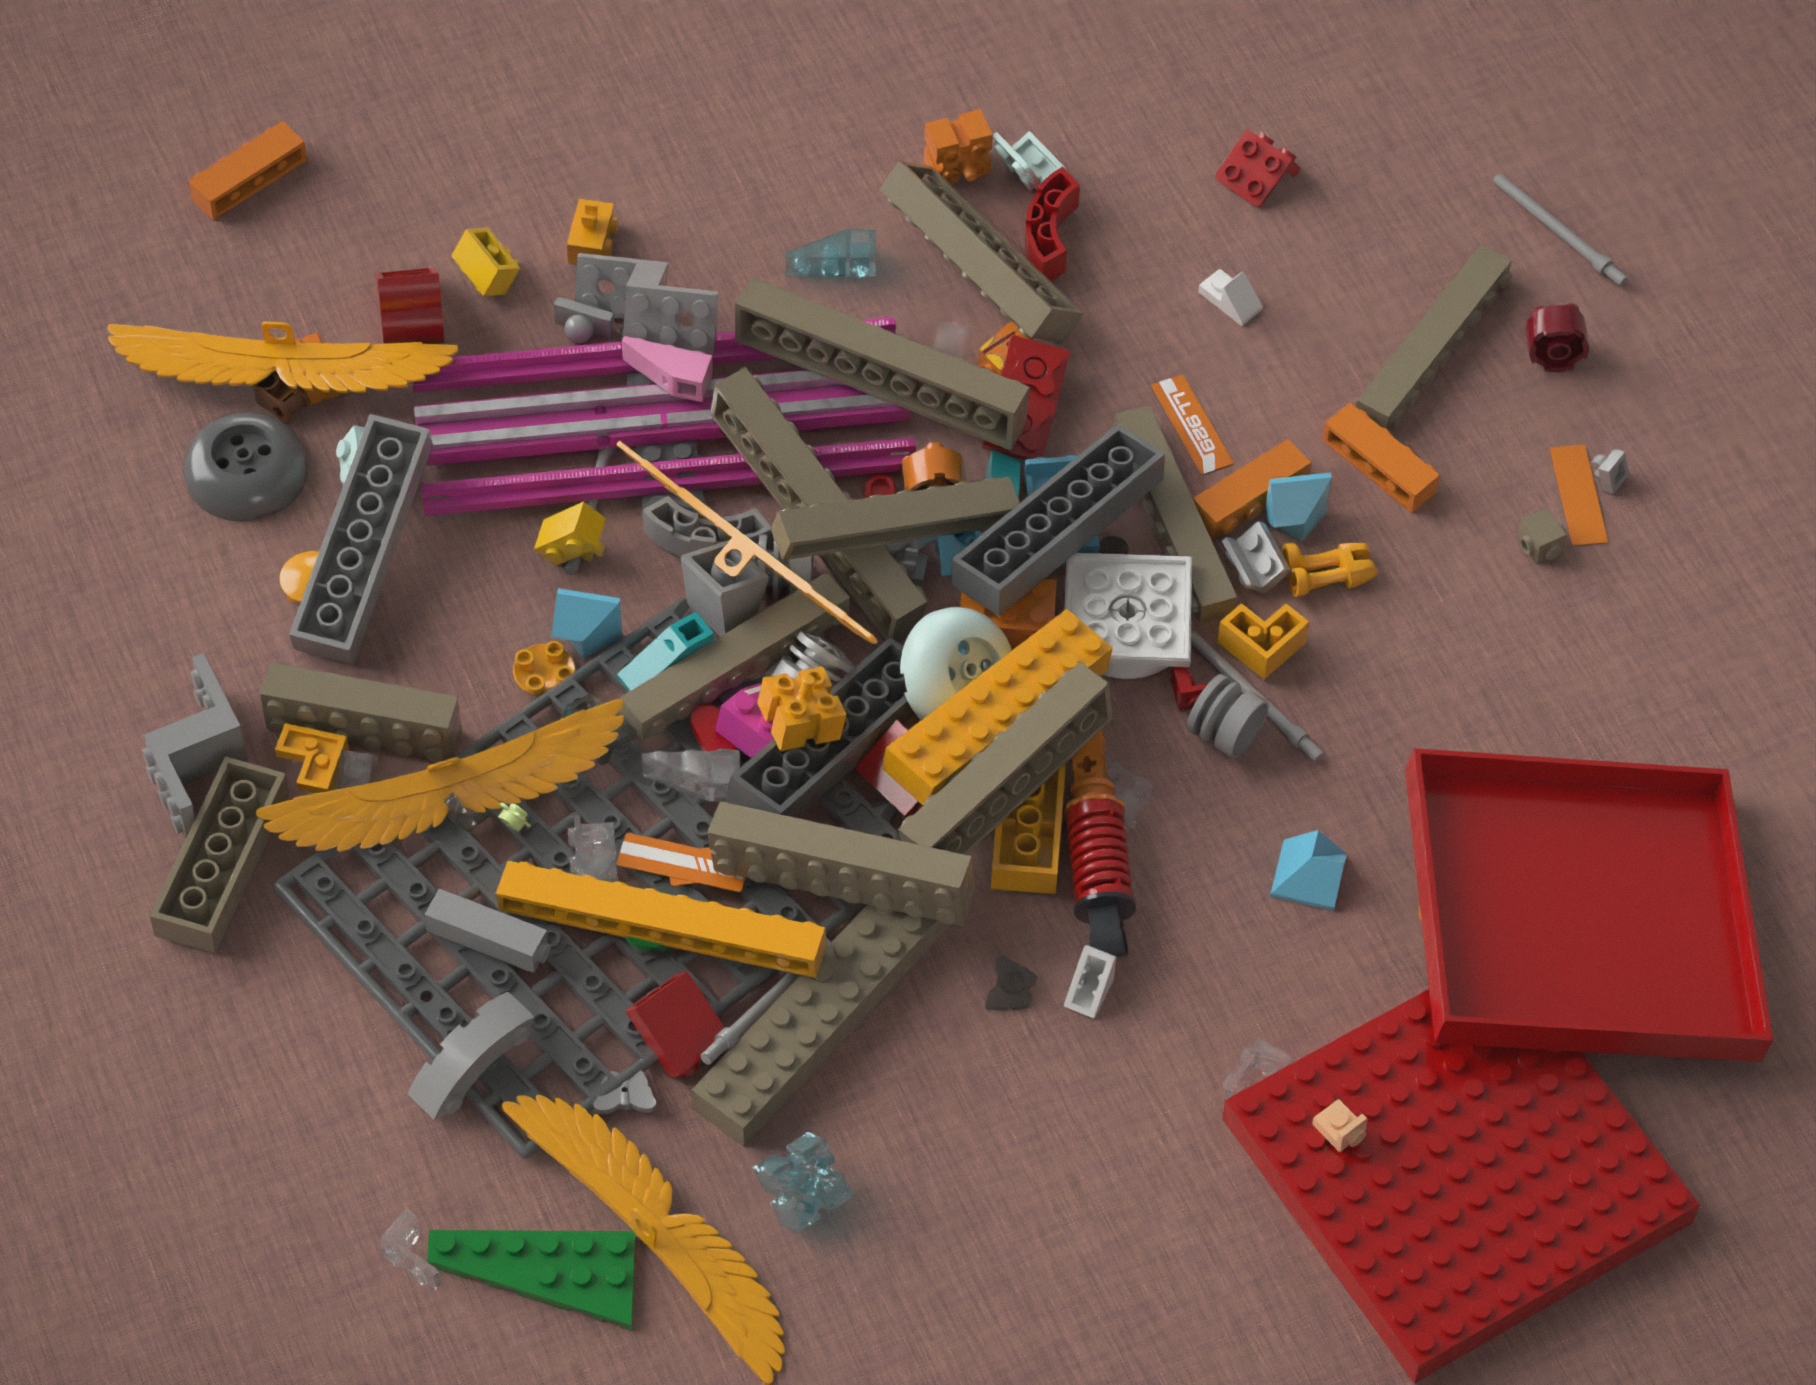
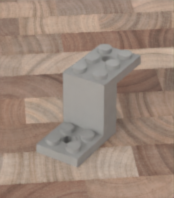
(647, 302)
(193, 746)

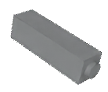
(487, 930)

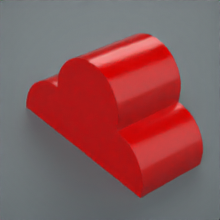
(410, 306)

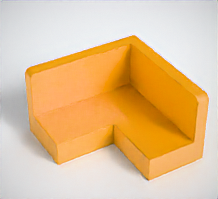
(319, 753)

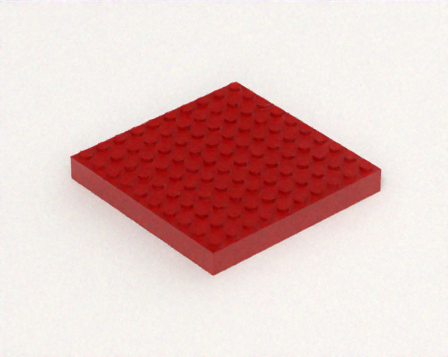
(1585, 906)
(1477, 1182)

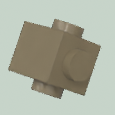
(1541, 536)

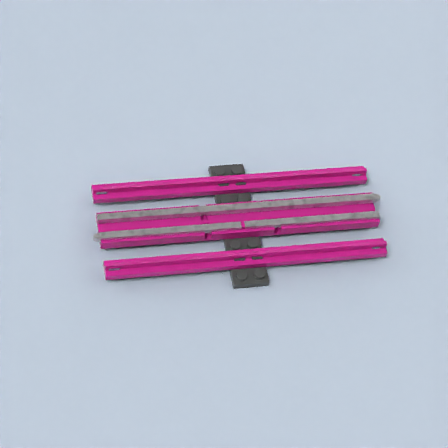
(638, 415)

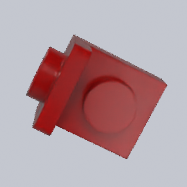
(1184, 687)

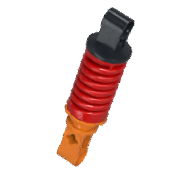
(1099, 851)

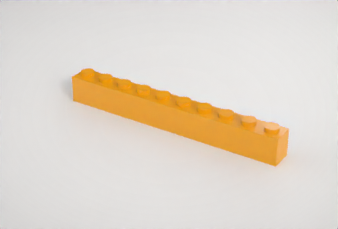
(662, 918)

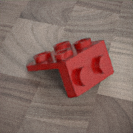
(1256, 167)

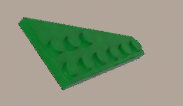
(557, 1268)

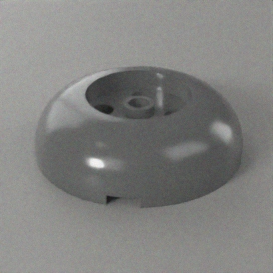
(251, 482)

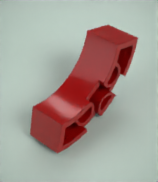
(1049, 207)

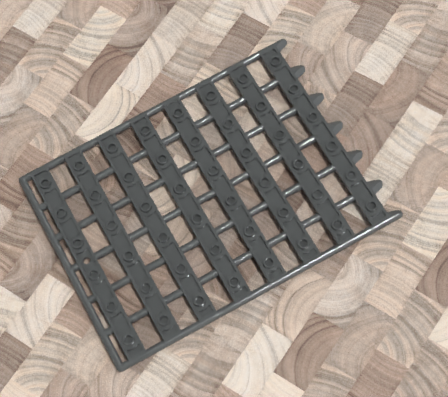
(548, 851)

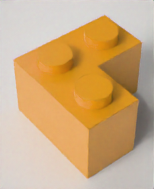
(1263, 643)

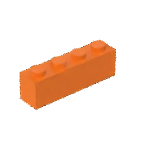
(247, 170)
(1381, 457)
(1245, 491)

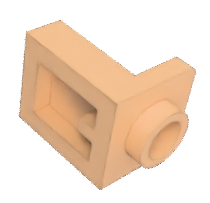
(1340, 1125)

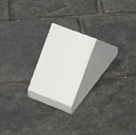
(1091, 981)

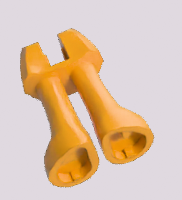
(1351, 562)

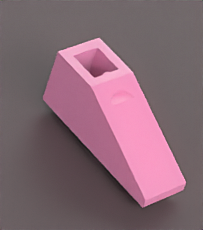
(674, 369)

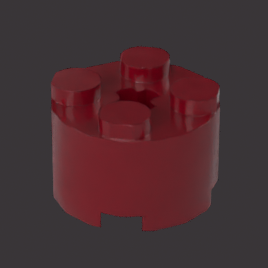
(1557, 337)

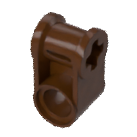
(279, 398)

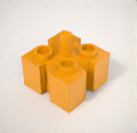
(801, 708)

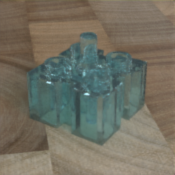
(803, 1182)

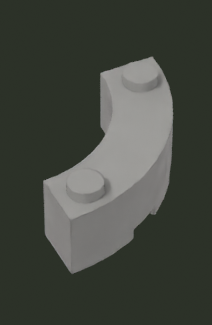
(683, 532)
(469, 1053)

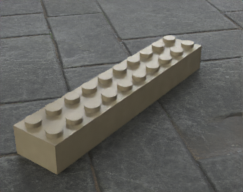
(881, 363)
(799, 481)
(811, 1020)

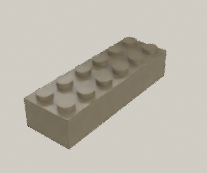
(364, 711)
(218, 856)

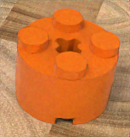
(933, 468)

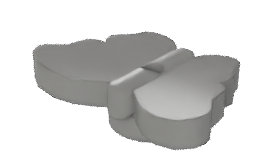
(637, 1096)

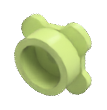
(513, 816)

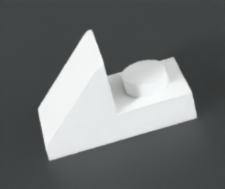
(1232, 296)

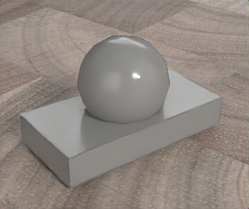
(583, 320)

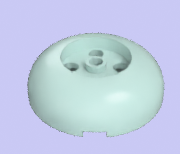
(933, 663)

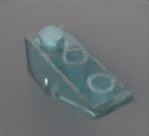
(840, 254)

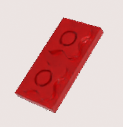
(1043, 371)

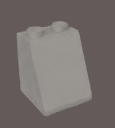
(715, 595)

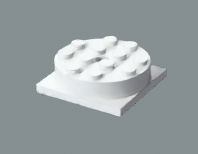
(1141, 588)

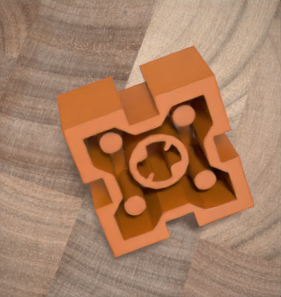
(959, 146)

